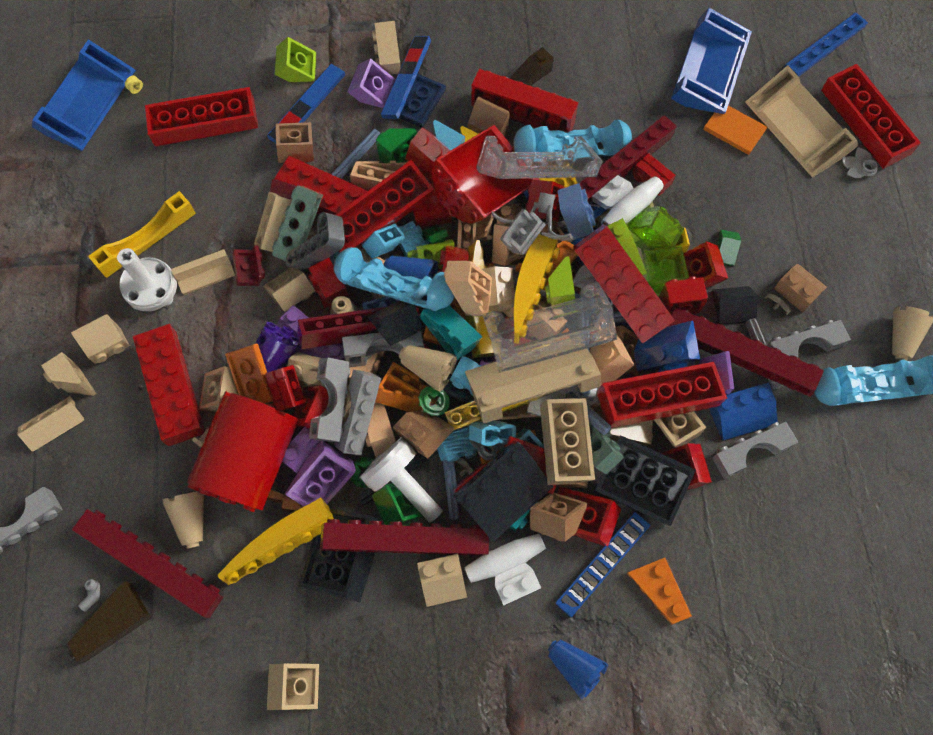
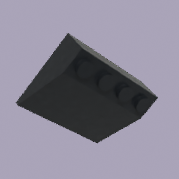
(646, 481)
(503, 490)
(338, 572)

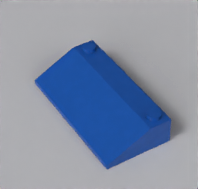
(711, 63)
(83, 97)

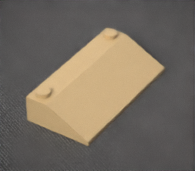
(801, 123)
(499, 390)

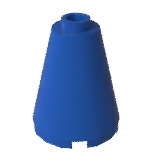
(412, 266)
(577, 667)

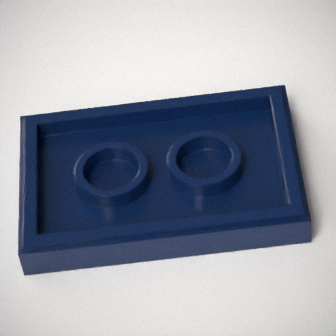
(422, 100)

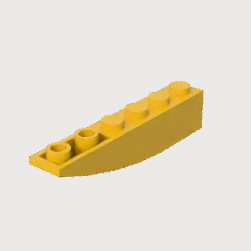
(531, 281)
(483, 348)
(469, 413)
(277, 540)

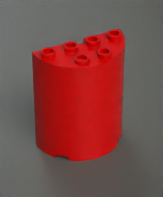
(465, 190)
(242, 452)

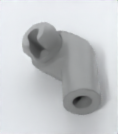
(93, 594)

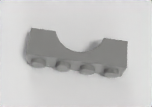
(828, 336)
(361, 347)
(334, 376)
(363, 393)
(733, 459)
(39, 507)

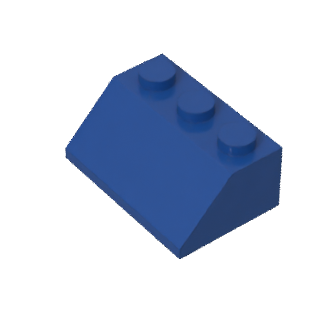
(668, 348)
(745, 412)

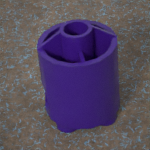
(276, 346)

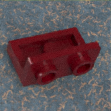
(248, 267)

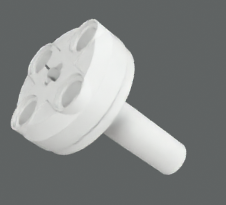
(143, 280)
(390, 467)

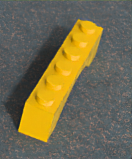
(170, 216)

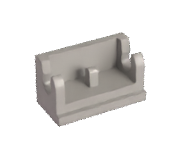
(522, 232)

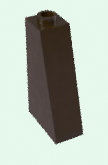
(111, 622)

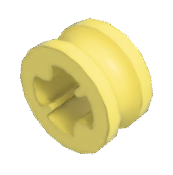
(133, 84)

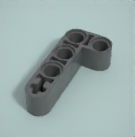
(321, 246)

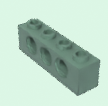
(312, 201)
(604, 451)

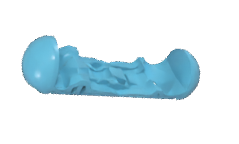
(541, 139)
(376, 278)
(868, 384)

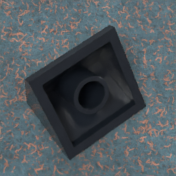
(735, 304)
(396, 321)

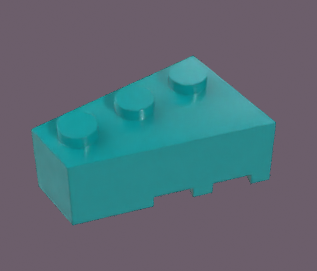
(451, 331)

